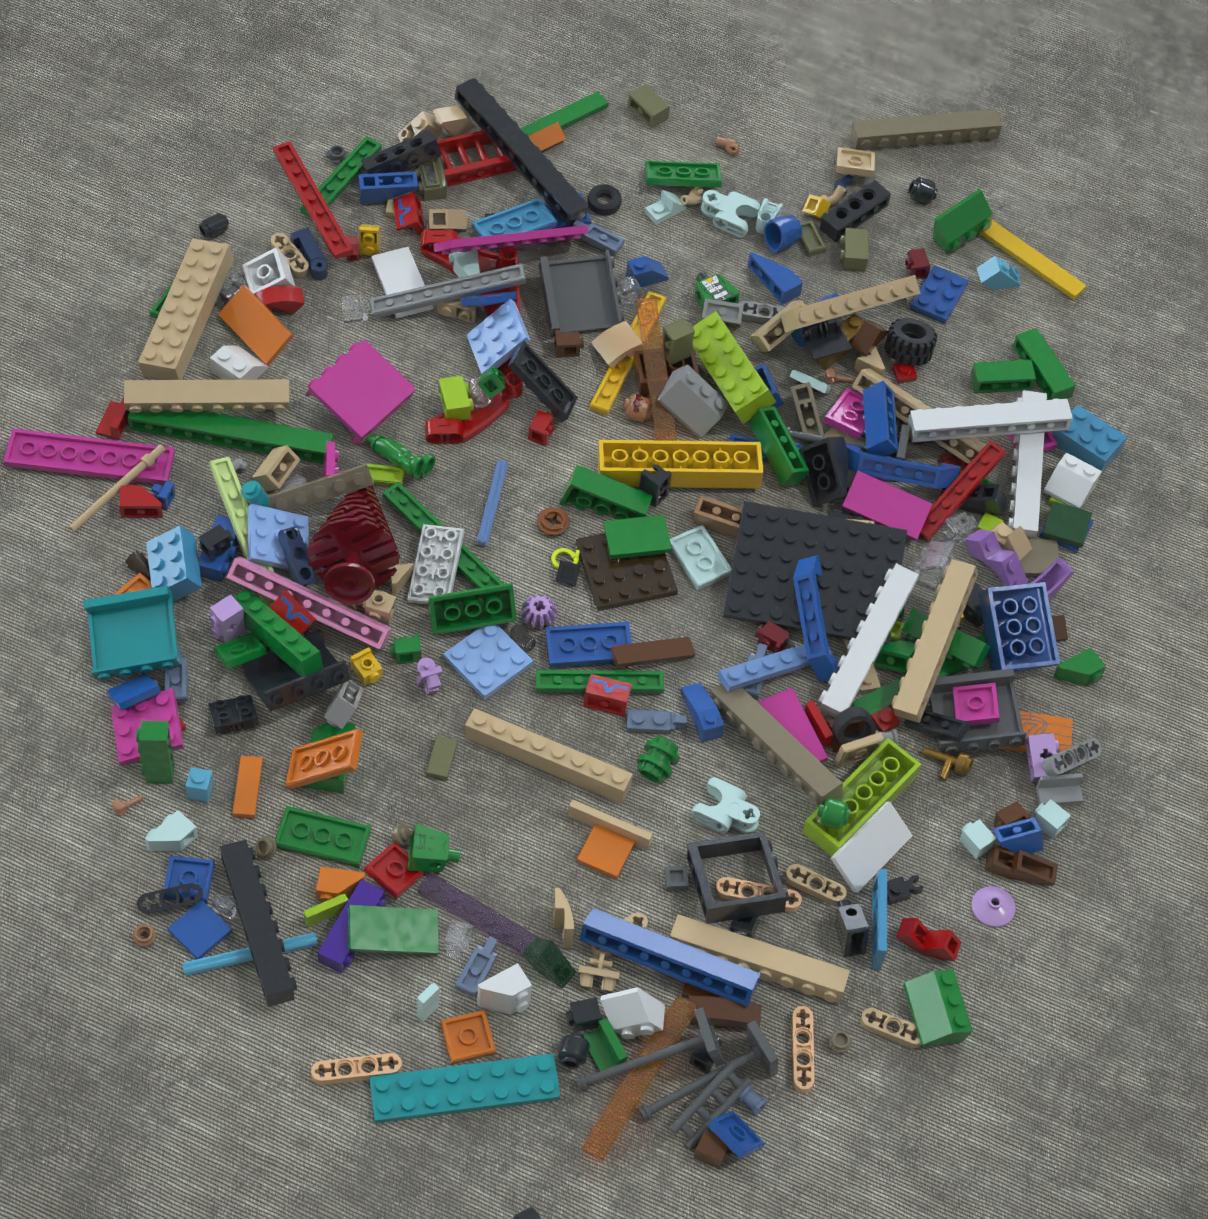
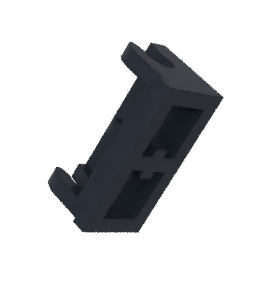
(655, 484)

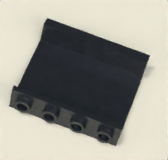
(281, 685)

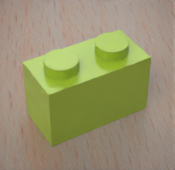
(454, 398)

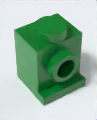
(494, 379)
(406, 649)

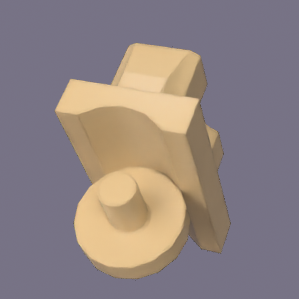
(588, 973)

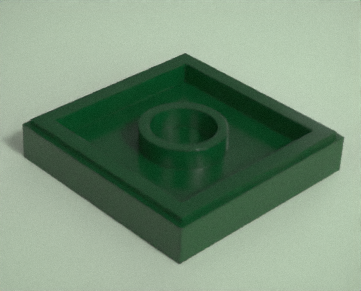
(1067, 524)

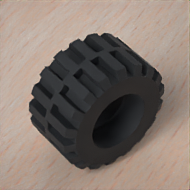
(910, 341)

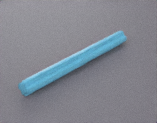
(243, 955)

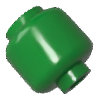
(834, 813)

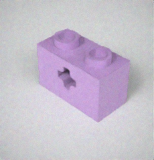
(227, 619)
(1035, 747)

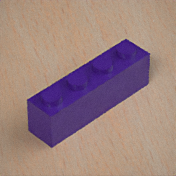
(334, 949)

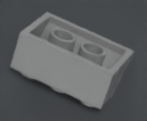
(692, 401)

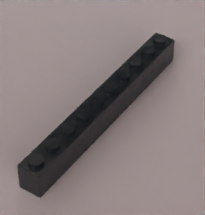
(521, 151)

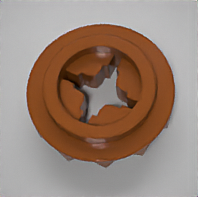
(548, 515)

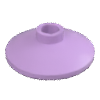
(991, 914)

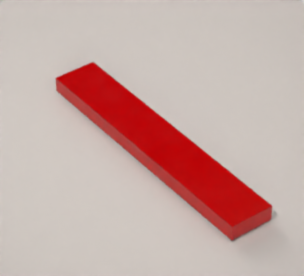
(961, 488)

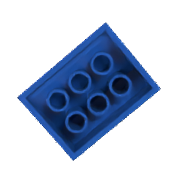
(1019, 627)

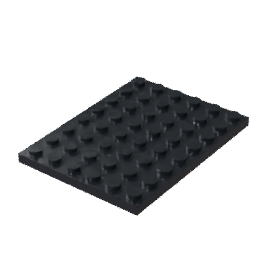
(851, 558)

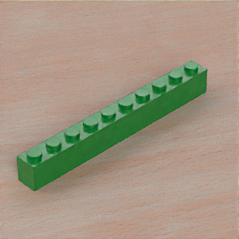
(232, 432)

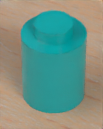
(254, 493)

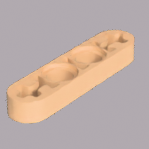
(757, 888)
(802, 1049)
(355, 1064)

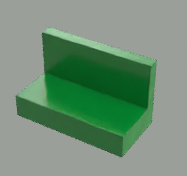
(605, 1046)

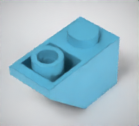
(998, 274)

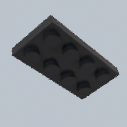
(542, 381)

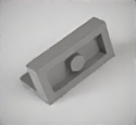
(729, 312)
(1061, 789)

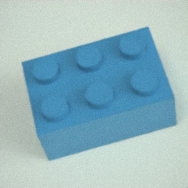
(1090, 439)
(174, 562)

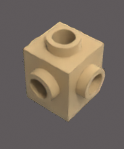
(380, 606)

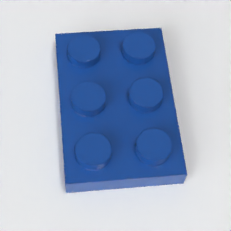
(939, 294)

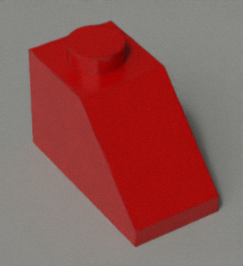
(138, 503)

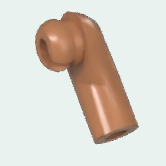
(730, 145)

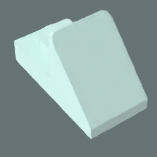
(664, 208)

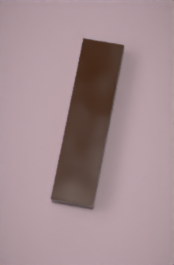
(652, 652)

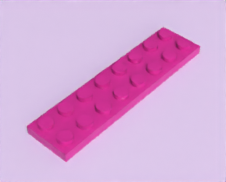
(511, 240)
(85, 456)

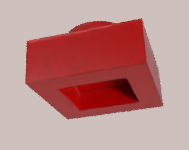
(904, 373)
(885, 719)

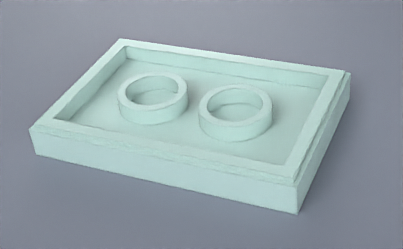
(700, 557)

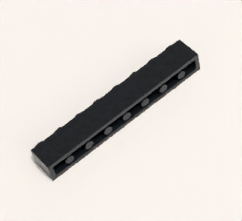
(257, 923)

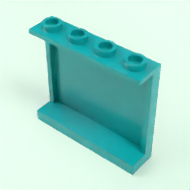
(132, 633)

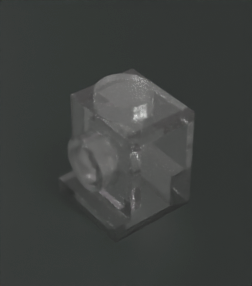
(960, 526)
(457, 938)

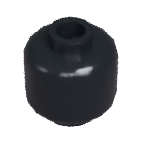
(922, 190)
(573, 1050)

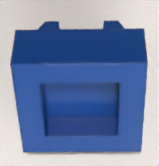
(164, 494)

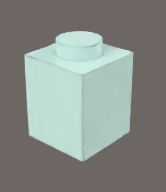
(1051, 818)
(977, 838)

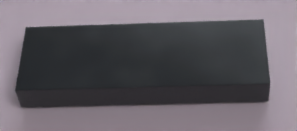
(940, 726)

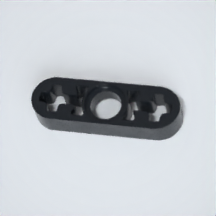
(152, 896)

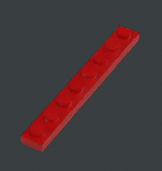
(312, 200)

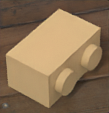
(276, 468)

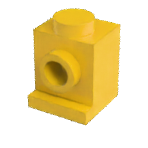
(366, 667)

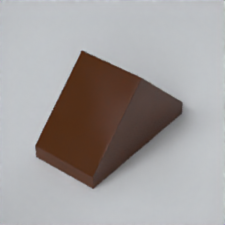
(868, 337)

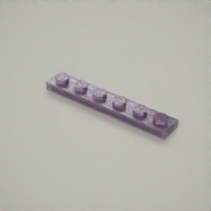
(476, 913)

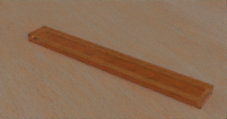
(655, 367)
(638, 1081)

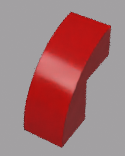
(282, 297)
(932, 943)

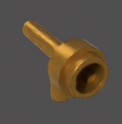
(962, 763)

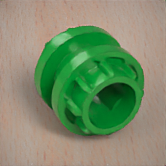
(656, 762)

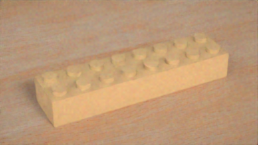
(186, 310)

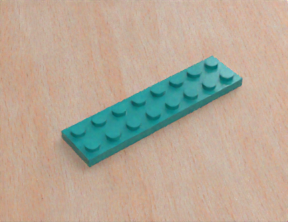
(464, 1088)

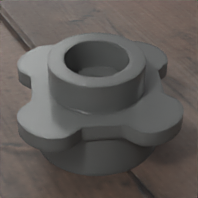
(336, 154)

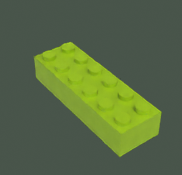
(730, 367)
(872, 784)

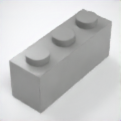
(343, 704)

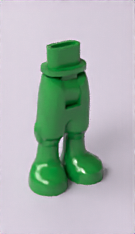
(401, 456)

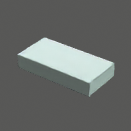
(816, 384)
(428, 1002)

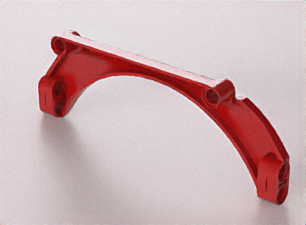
(452, 430)

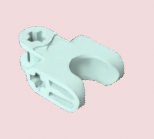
(727, 209)
(730, 811)

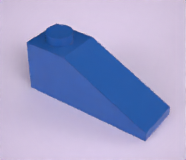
(385, 186)
(777, 278)
(703, 712)

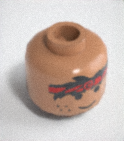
(637, 408)

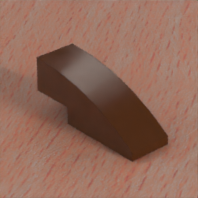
(1020, 866)
(726, 1013)

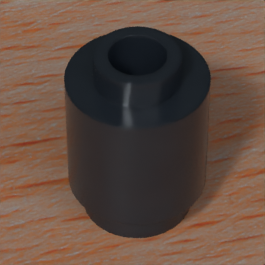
(213, 225)

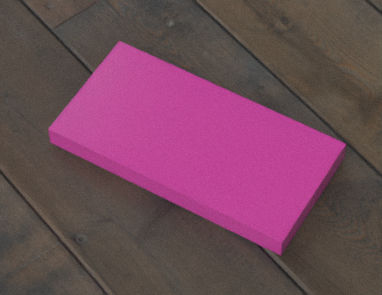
(886, 505)
(790, 714)

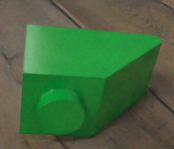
(895, 656)
(1081, 668)

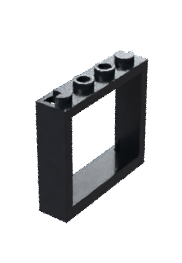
(743, 907)

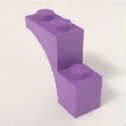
(1005, 563)
(1055, 577)

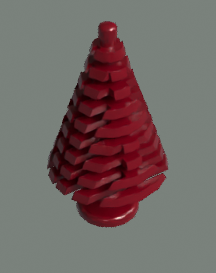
(354, 548)

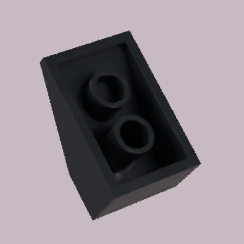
(827, 469)

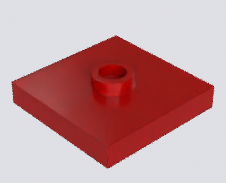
(391, 871)

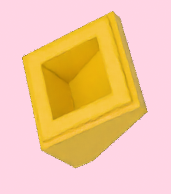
(816, 206)

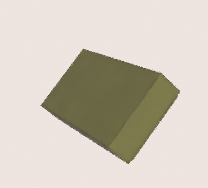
(811, 239)
(442, 757)

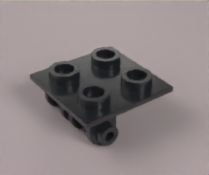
(826, 339)
(233, 712)

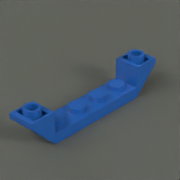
(901, 470)
(812, 618)

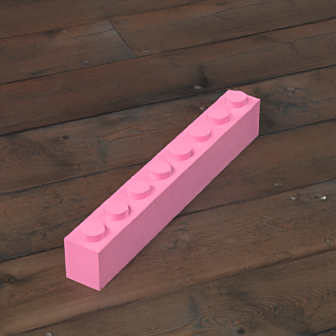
(319, 606)

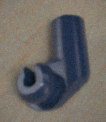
(844, 181)

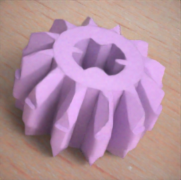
(539, 611)

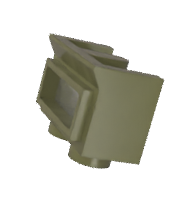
(431, 180)

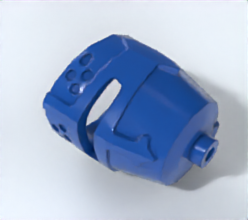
(782, 230)

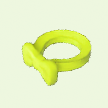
(575, 556)

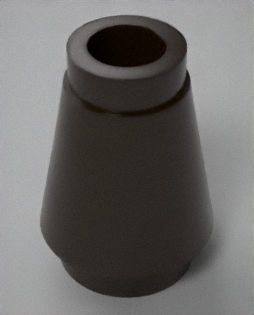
(139, 564)

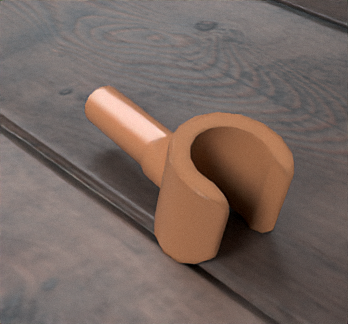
(831, 377)
(120, 807)

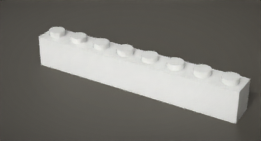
(989, 420)
(1027, 476)
(869, 640)

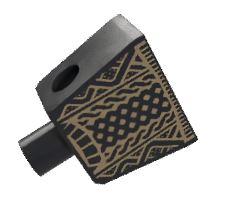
(851, 921)

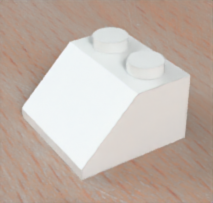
(268, 271)
(236, 364)
(1072, 481)
(506, 991)
(633, 1012)

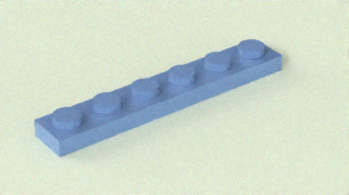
(764, 668)

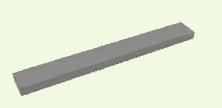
(447, 290)

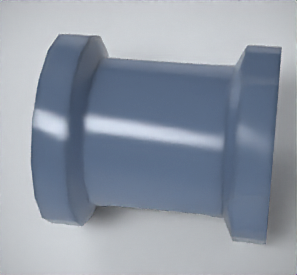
(753, 1100)

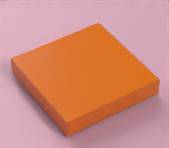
(606, 851)
(468, 1037)

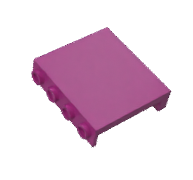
(361, 389)

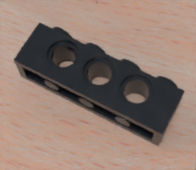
(404, 155)
(855, 210)

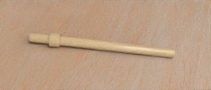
(146, 461)

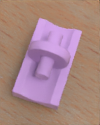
(428, 675)

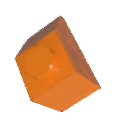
(336, 882)

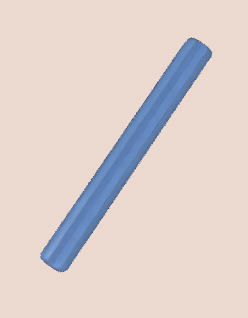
(492, 502)

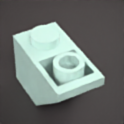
(172, 835)

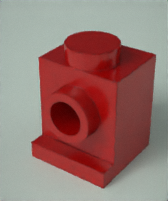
(541, 428)

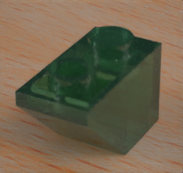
(549, 961)

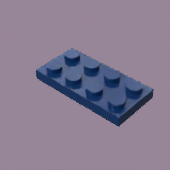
(585, 643)

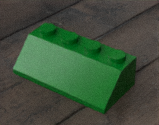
(472, 608)

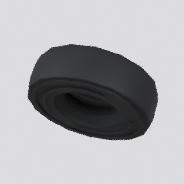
(604, 190)

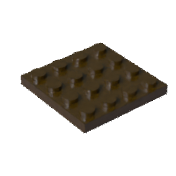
(623, 580)

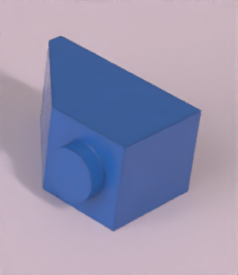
(646, 271)
(1021, 835)

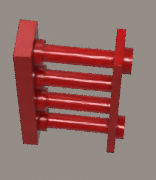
(471, 171)

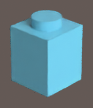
(199, 784)

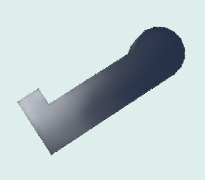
(306, 243)
(296, 556)

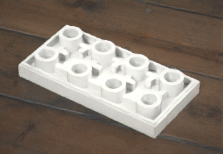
(398, 273)
(435, 562)
(871, 847)

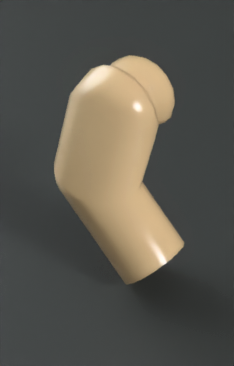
(693, 197)
(836, 197)

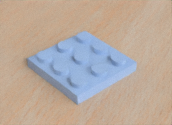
(498, 336)
(263, 532)
(488, 660)

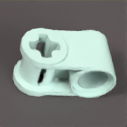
(767, 212)

